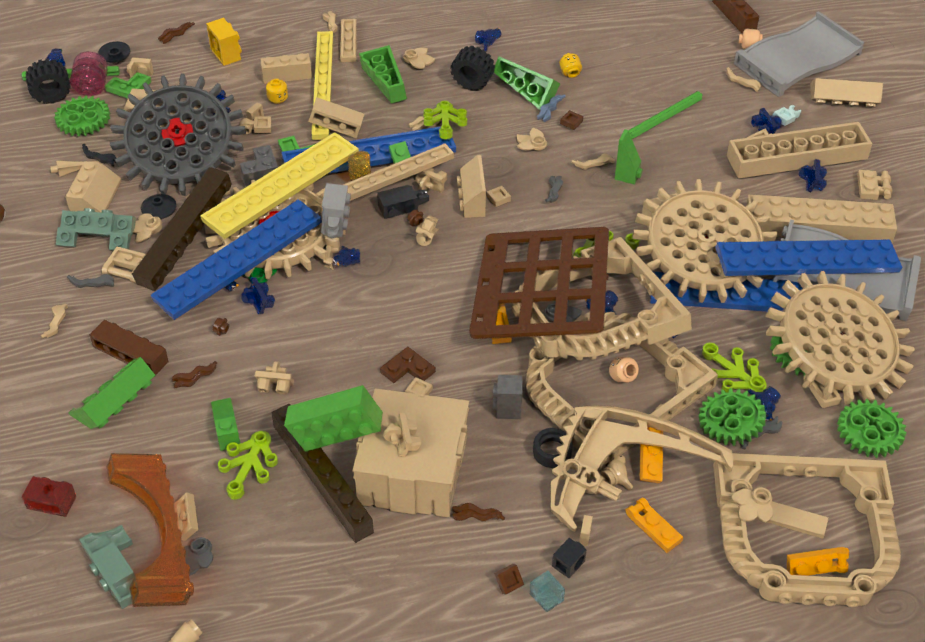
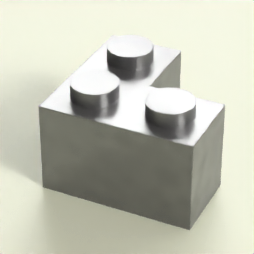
(261, 166)
(508, 396)

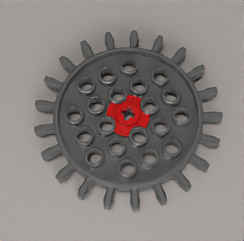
(177, 133)

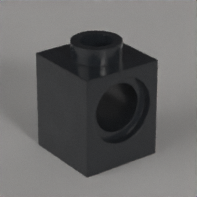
(569, 557)

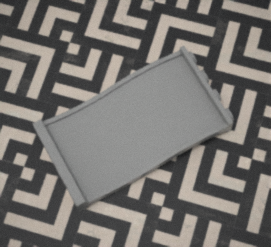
(796, 54)
(896, 287)

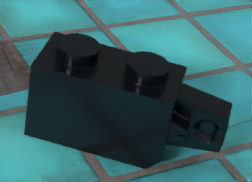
(400, 200)

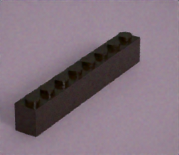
(181, 229)
(328, 482)

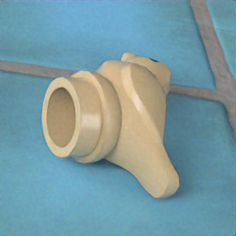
(616, 472)

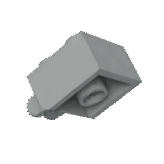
(335, 210)

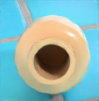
(749, 37)
(623, 369)

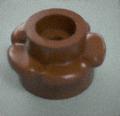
(415, 218)
(220, 326)

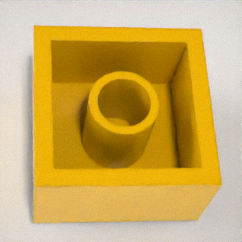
(224, 41)

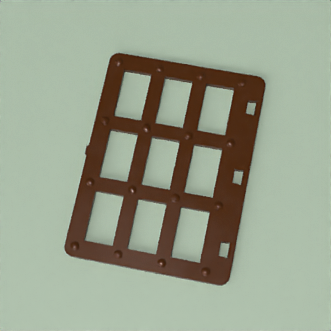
(495, 265)

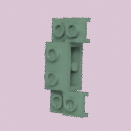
(94, 223)
(109, 563)

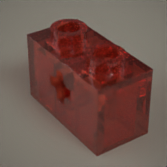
(49, 496)

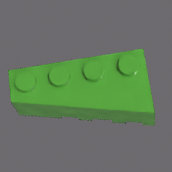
(383, 71)

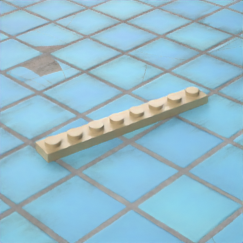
(398, 171)

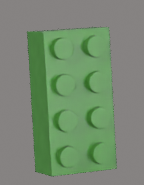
(334, 418)

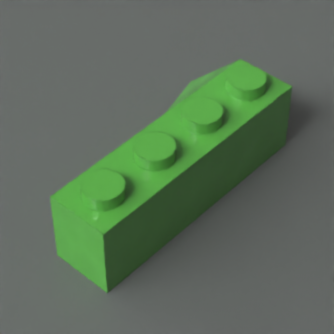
(530, 84)
(114, 394)

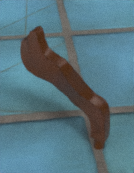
(169, 33)
(190, 379)
(470, 510)

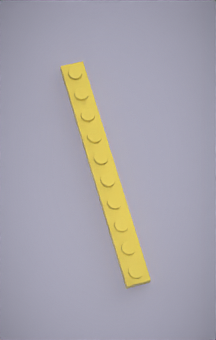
(323, 77)

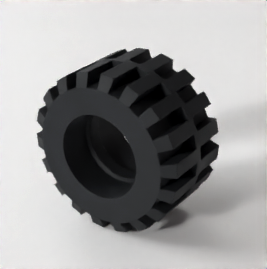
(472, 68)
(44, 71)

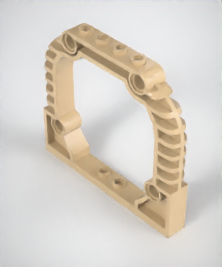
(661, 322)
(687, 371)
(863, 478)

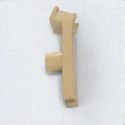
(329, 262)

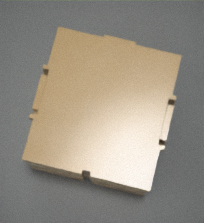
(424, 478)

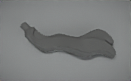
(556, 184)
(104, 279)
(770, 427)

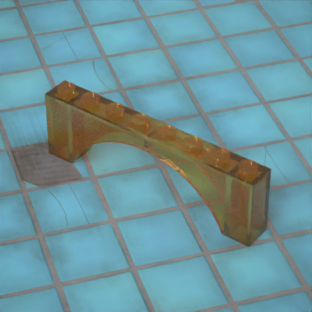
(167, 578)

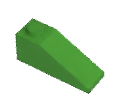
(628, 160)
(225, 422)

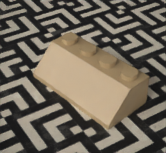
(846, 91)

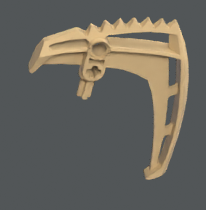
(603, 440)

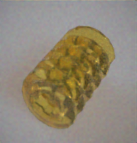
(359, 165)

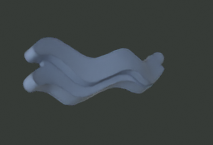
(547, 108)

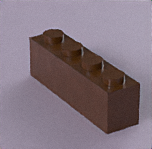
(739, 13)
(127, 346)

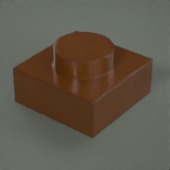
(571, 120)
(509, 579)

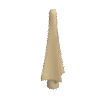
(67, 167)

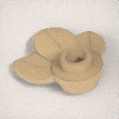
(418, 58)
(533, 141)
(146, 227)
(751, 506)

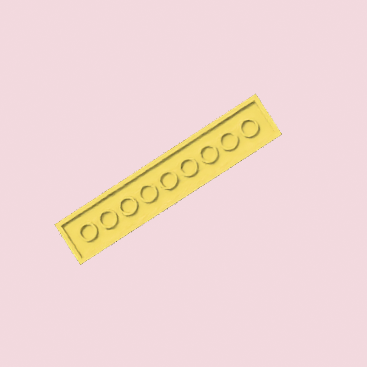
(278, 185)

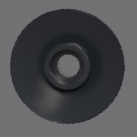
(114, 51)
(159, 205)

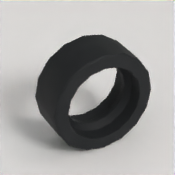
(544, 436)

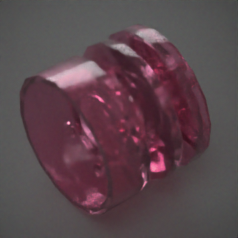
(89, 73)

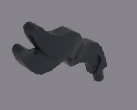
(103, 158)

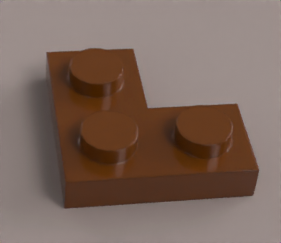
(407, 362)

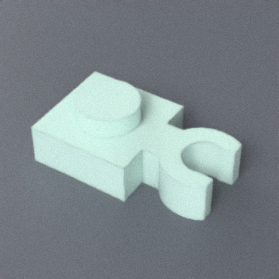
(787, 115)

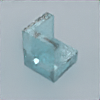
(547, 591)

